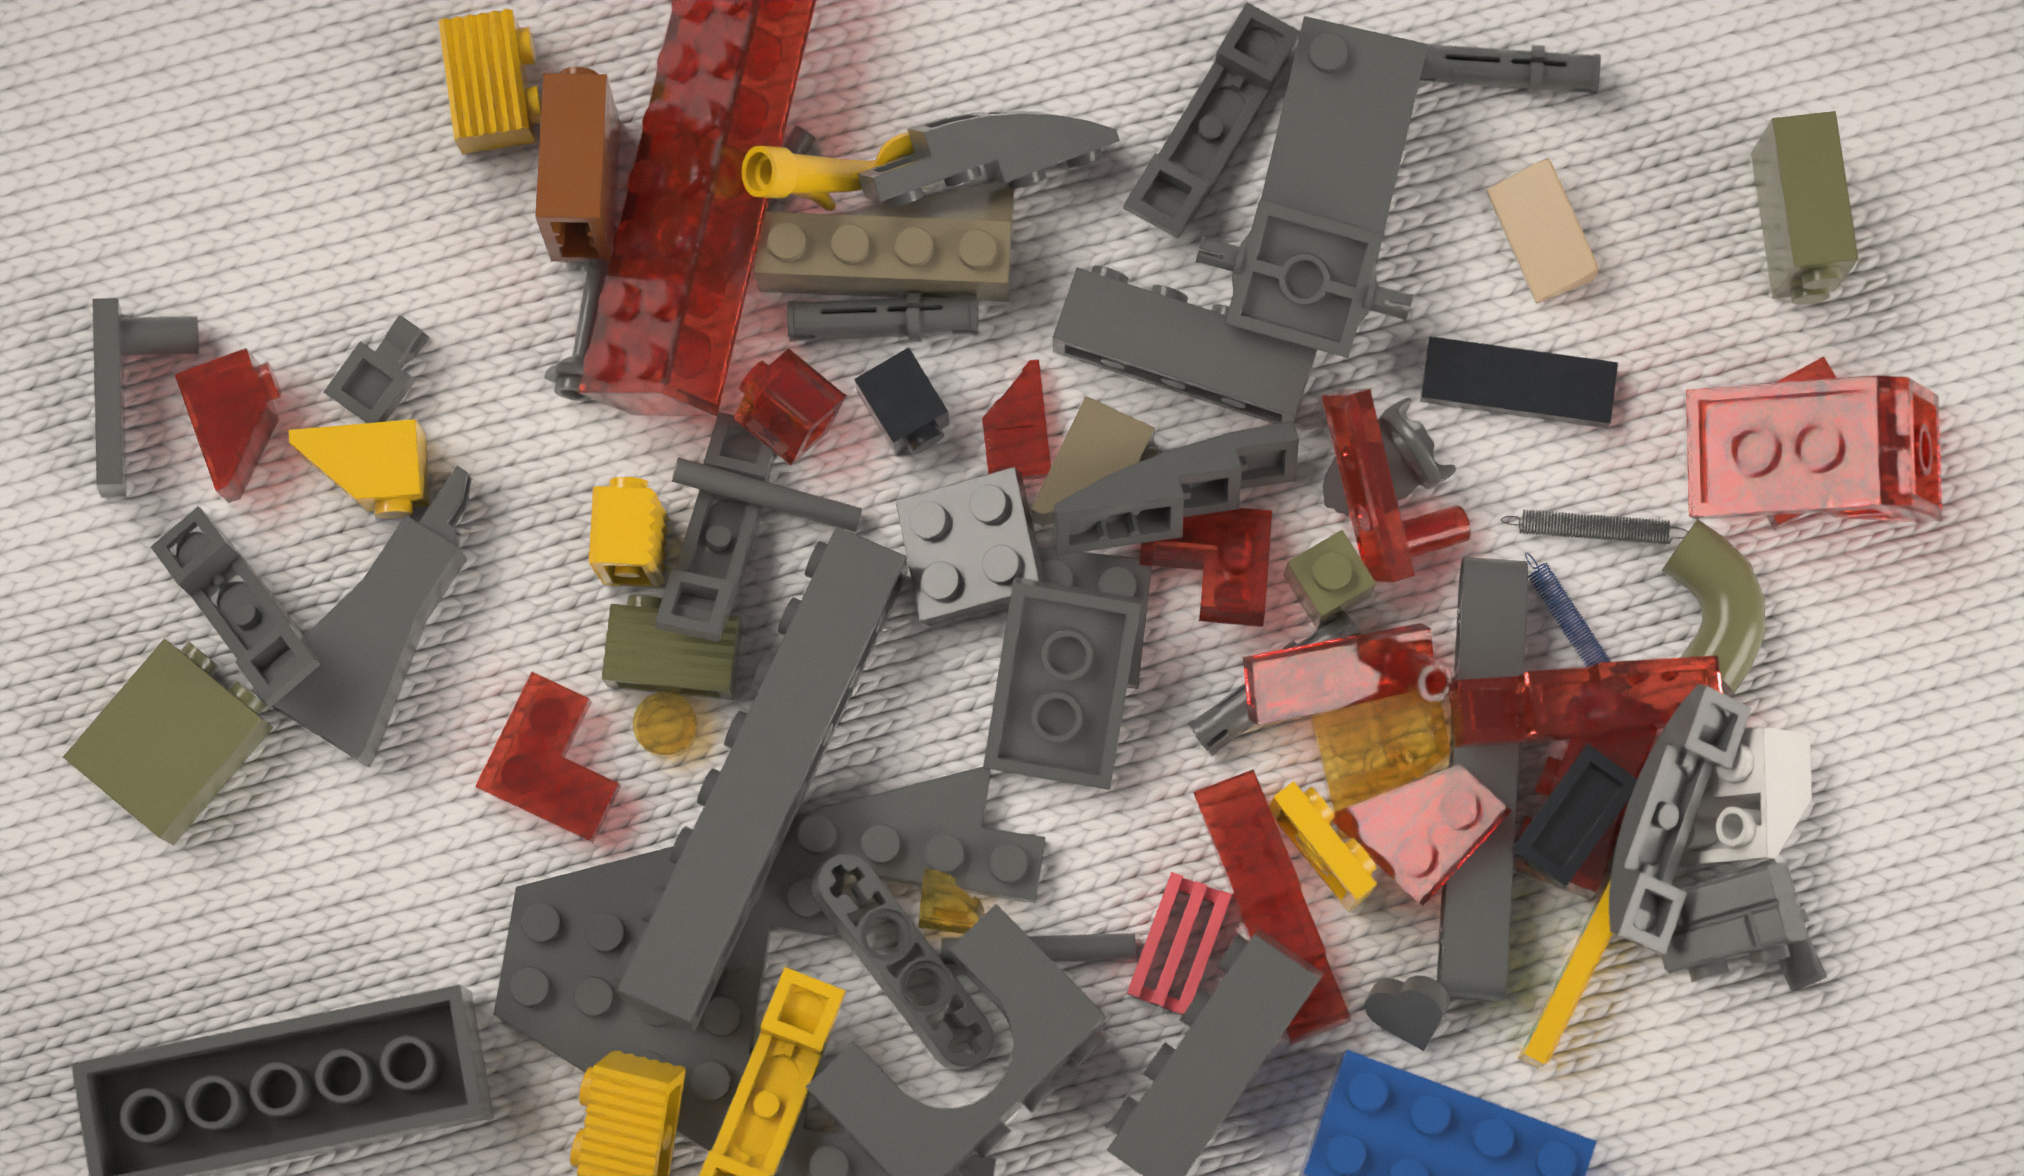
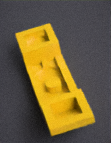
(776, 1077)

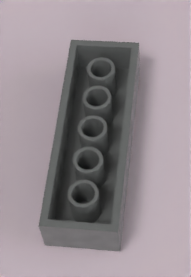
(285, 1088)

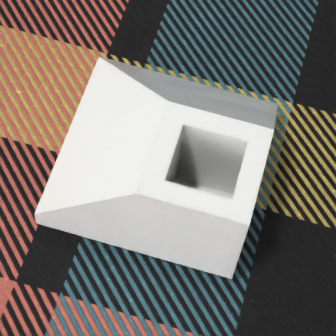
(1755, 803)

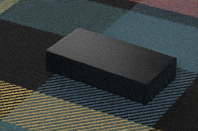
(1575, 816)

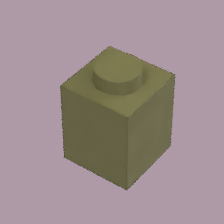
(1329, 579)

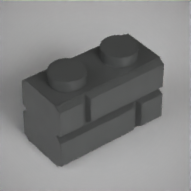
(1735, 918)

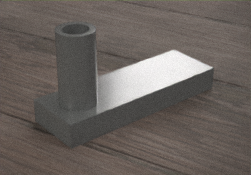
(111, 340)

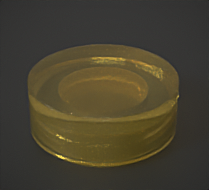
(665, 724)

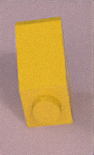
(372, 463)

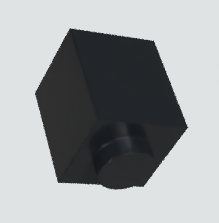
(903, 403)

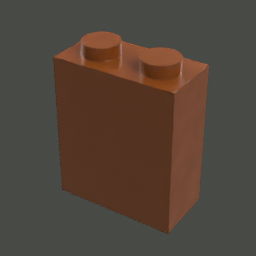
(577, 165)

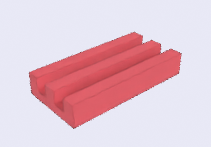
(1197, 892)

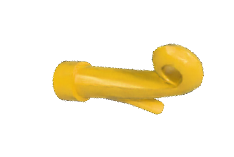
(779, 172)

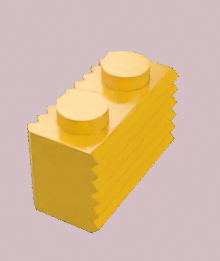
(489, 80)
(627, 534)
(629, 1117)

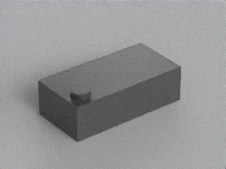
(1344, 122)

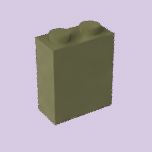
(1804, 206)
(170, 739)

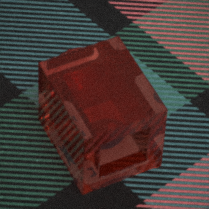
(788, 405)

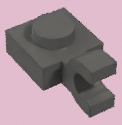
(372, 380)

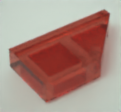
(1018, 429)

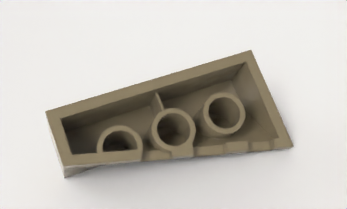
(933, 246)

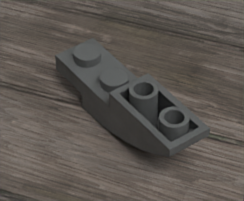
(1006, 142)

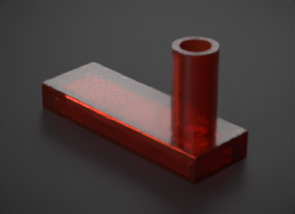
(1380, 534)
(1344, 674)

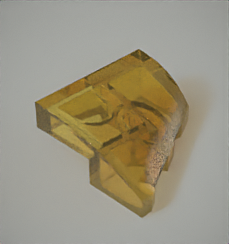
(1378, 747)

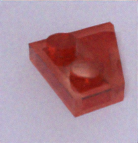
(1425, 828)

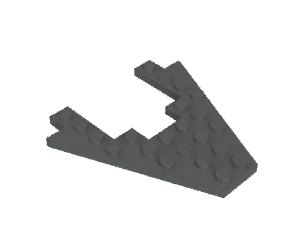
(576, 926)

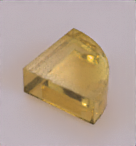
(945, 905)

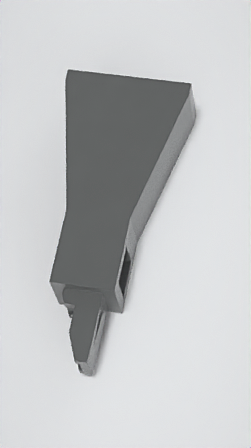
(376, 629)

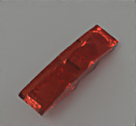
(1576, 701)
(1269, 891)

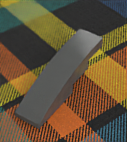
(1155, 494)

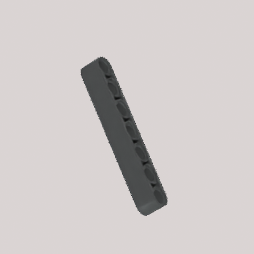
(1479, 894)

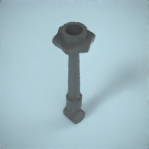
(569, 371)

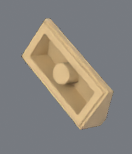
(1543, 231)

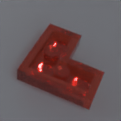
(1234, 560)
(531, 765)

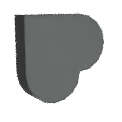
(1408, 1008)

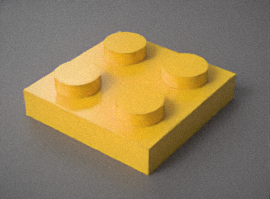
(1307, 824)

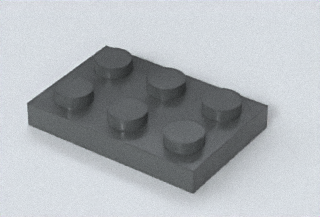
(1062, 683)

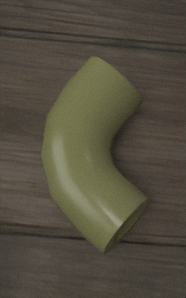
(1728, 599)

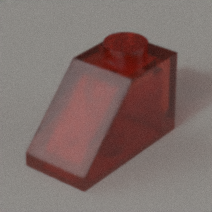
(231, 416)

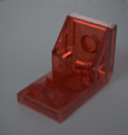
(1815, 447)

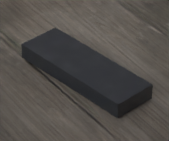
(1519, 382)

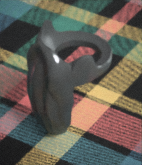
(1408, 456)

